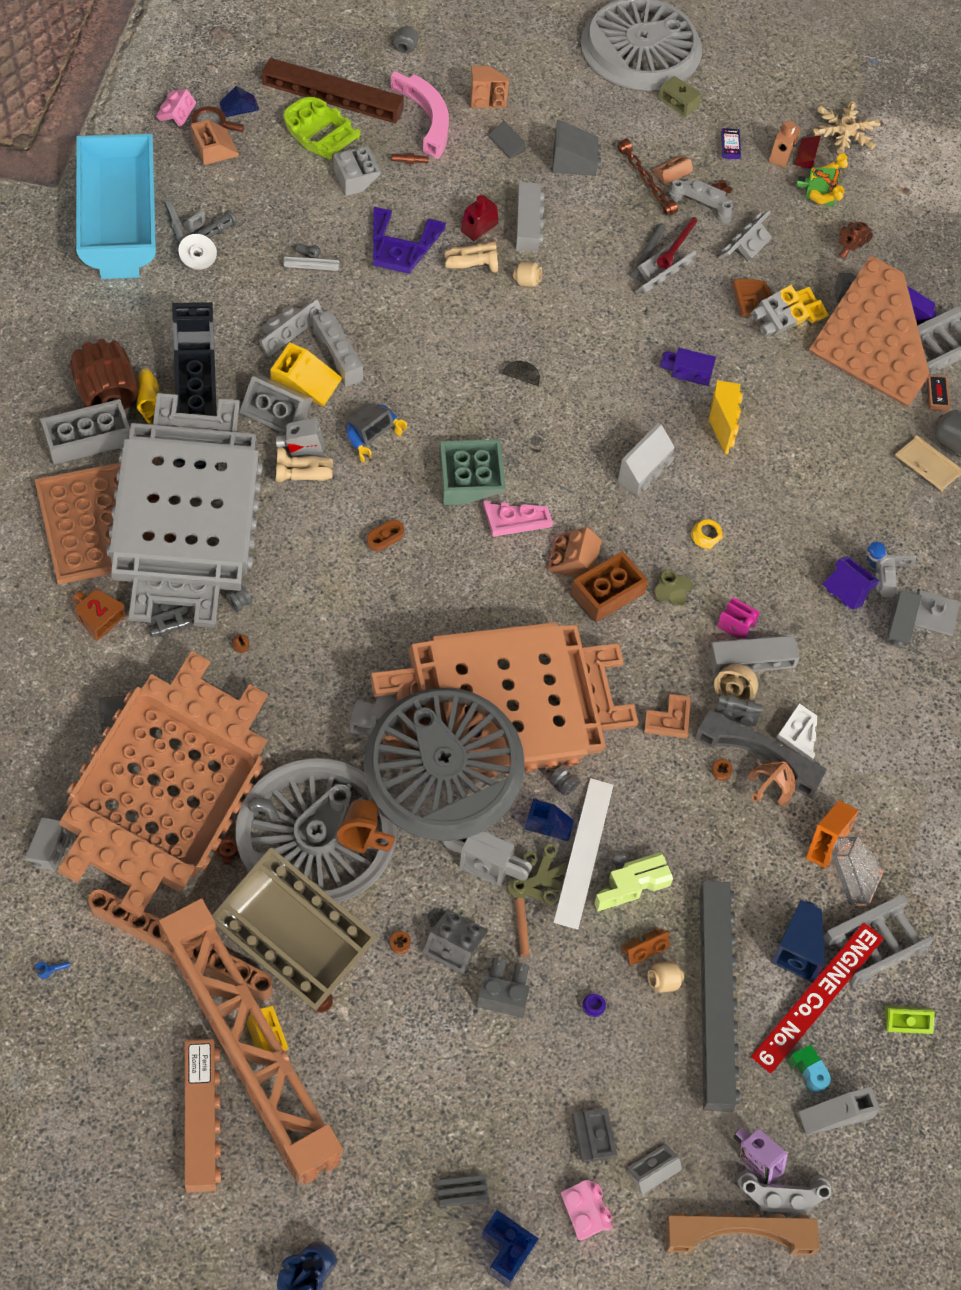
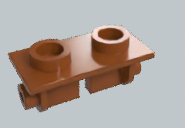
(654, 942)

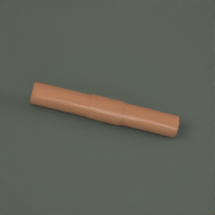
(522, 927)

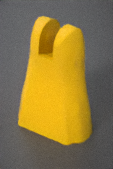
(147, 394)

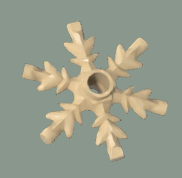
(846, 127)

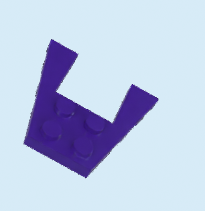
(399, 253)

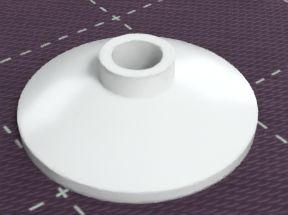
(197, 244)

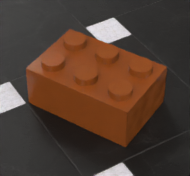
(609, 586)

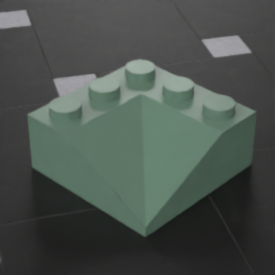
(471, 470)

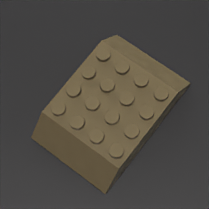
(293, 928)

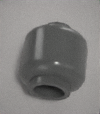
(405, 39)

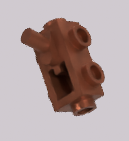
(854, 237)

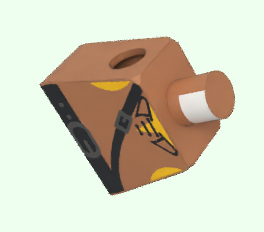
(788, 136)

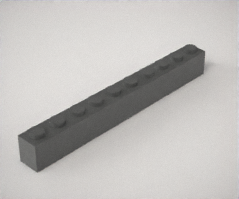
(717, 997)

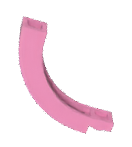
(432, 103)

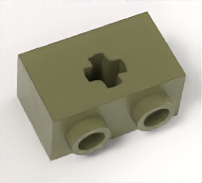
(679, 96)

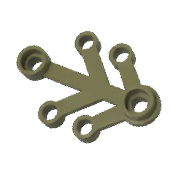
(543, 878)

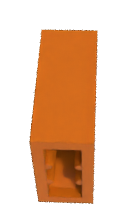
(835, 824)

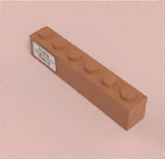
(200, 1116)

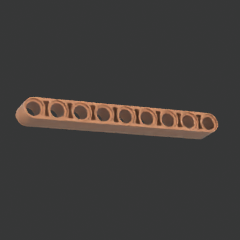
(146, 933)

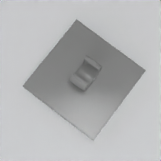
(937, 613)

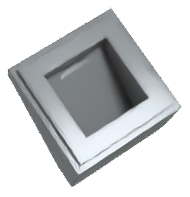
(195, 222)

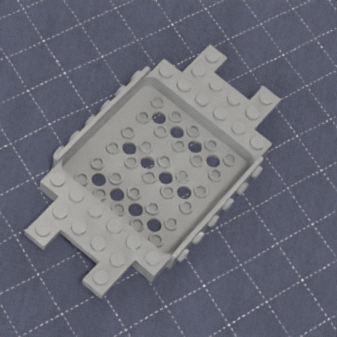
(176, 570)

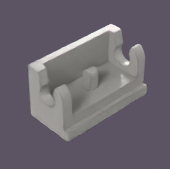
(48, 844)

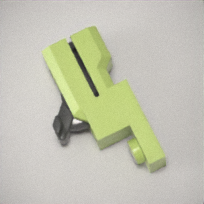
(633, 878)

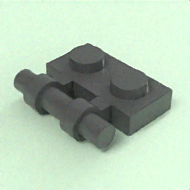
(164, 612)
(739, 710)

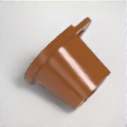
(359, 828)

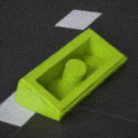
(909, 1019)

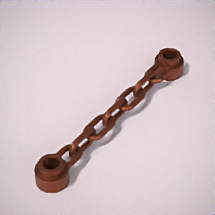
(670, 206)

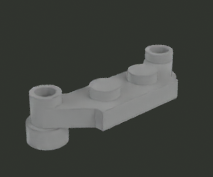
(705, 194)
(784, 1197)

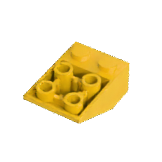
(305, 374)
(724, 412)

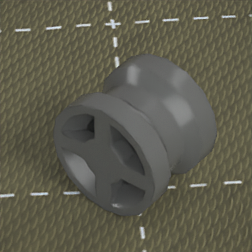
(239, 599)

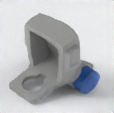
(884, 566)

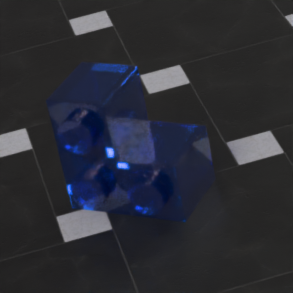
(514, 1246)

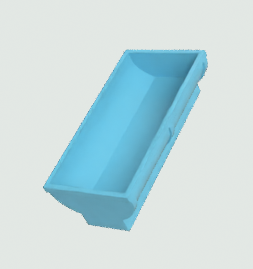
(115, 203)

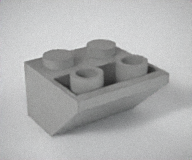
(355, 169)

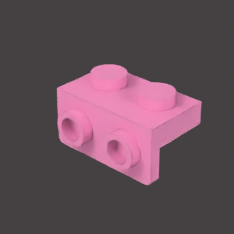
(176, 106)
(587, 1209)

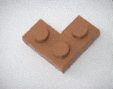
(670, 723)

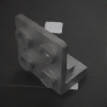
(454, 941)

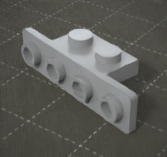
(750, 240)
(653, 273)
(287, 326)

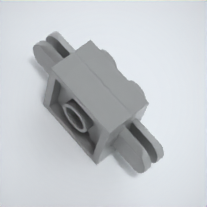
(489, 858)

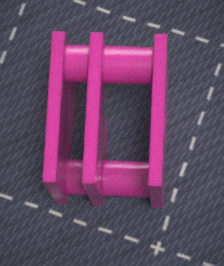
(734, 614)

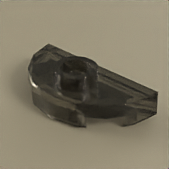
(523, 371)

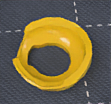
(702, 540)

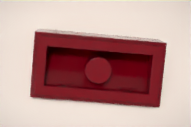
(807, 152)

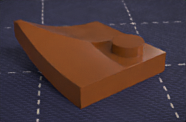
(749, 294)

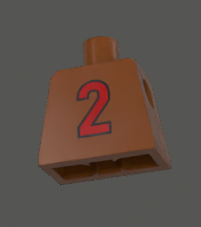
(98, 612)

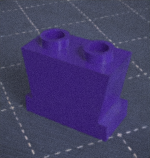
(850, 583)

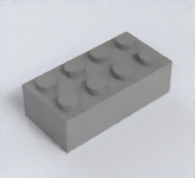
(86, 431)

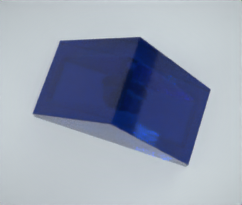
(238, 102)

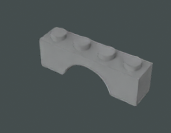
(346, 360)

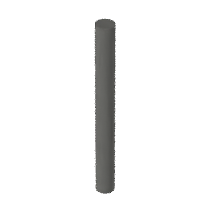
(650, 246)

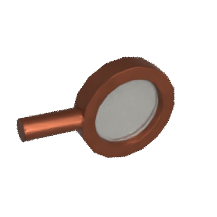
(216, 116)

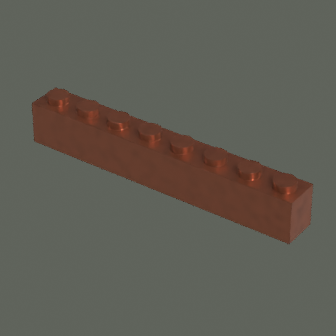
(333, 90)

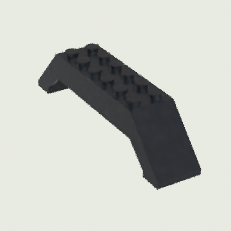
(194, 362)

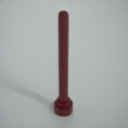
(666, 259)

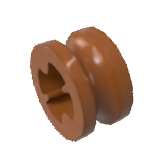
(720, 776)
(394, 938)

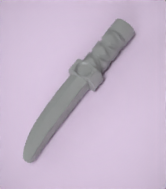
(176, 223)

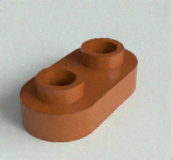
(384, 536)

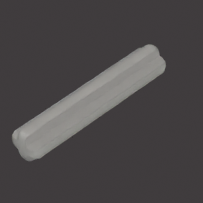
(311, 263)

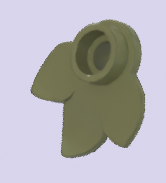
(673, 591)

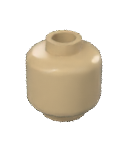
(528, 274)
(665, 976)

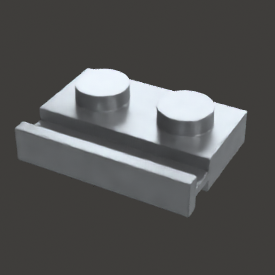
(594, 1135)

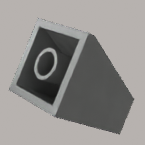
(575, 151)

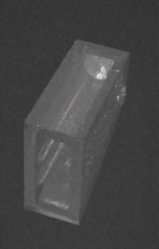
(856, 869)

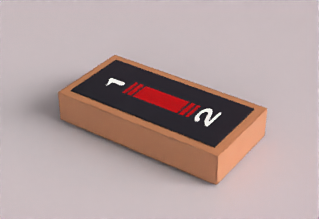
(938, 393)

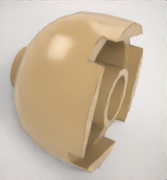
(737, 681)

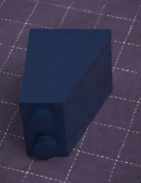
(802, 943)

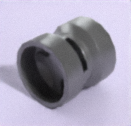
(565, 780)

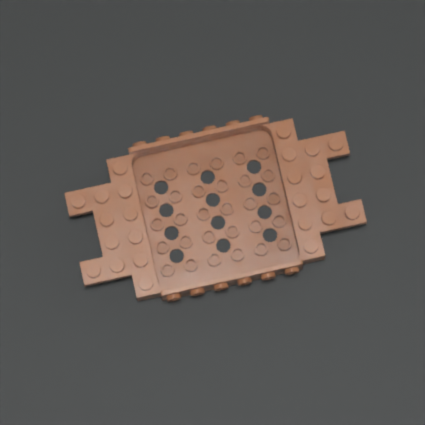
(578, 684)
(202, 721)

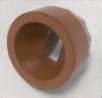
(237, 646)

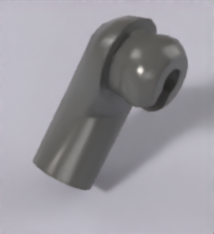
(311, 251)

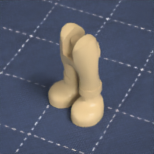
(472, 255)
(302, 467)

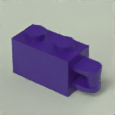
(689, 365)

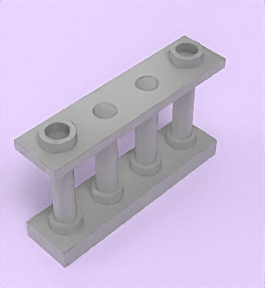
(937, 326)
(876, 917)

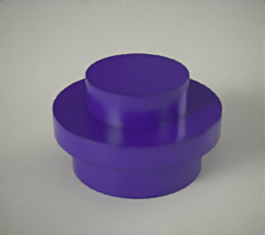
(594, 1005)

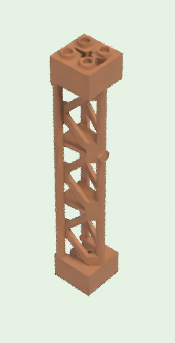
(319, 1149)

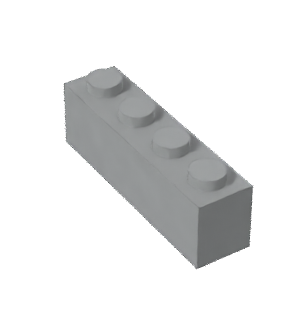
(528, 216)
(757, 654)

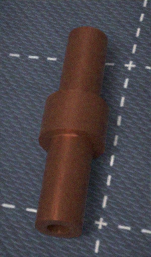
(410, 158)

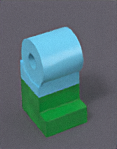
(812, 1068)

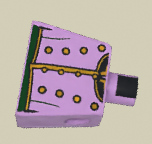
(761, 1155)

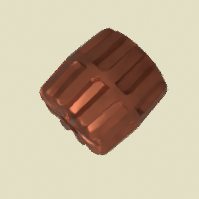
(103, 374)

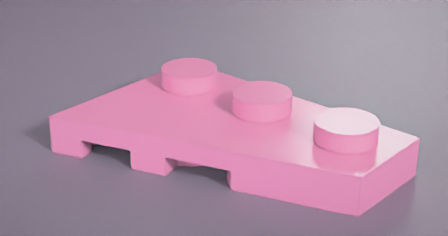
(515, 519)

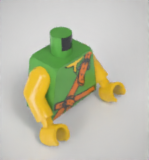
(823, 182)

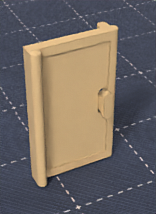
(929, 463)

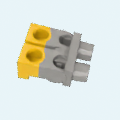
(780, 312)

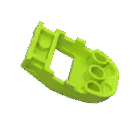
(312, 115)

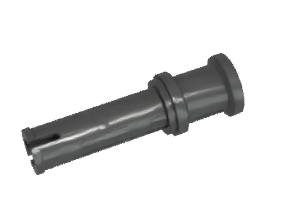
(219, 224)

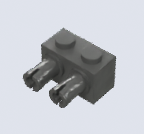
(504, 995)

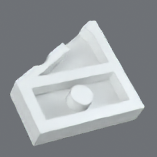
(800, 732)

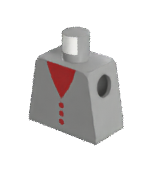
(303, 438)

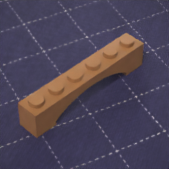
(796, 1233)

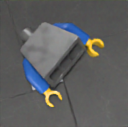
(368, 423)

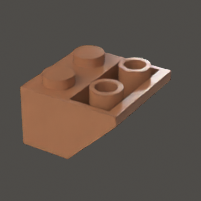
(488, 88)
(212, 142)
(574, 552)

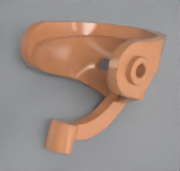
(775, 771)

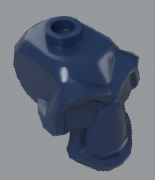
(308, 1268)

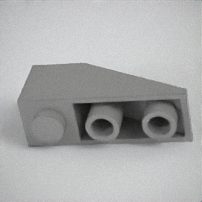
(840, 1111)

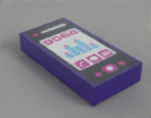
(731, 143)

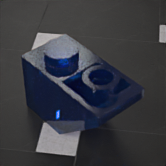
(549, 820)

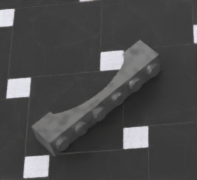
(721, 731)

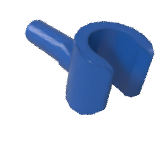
(51, 968)

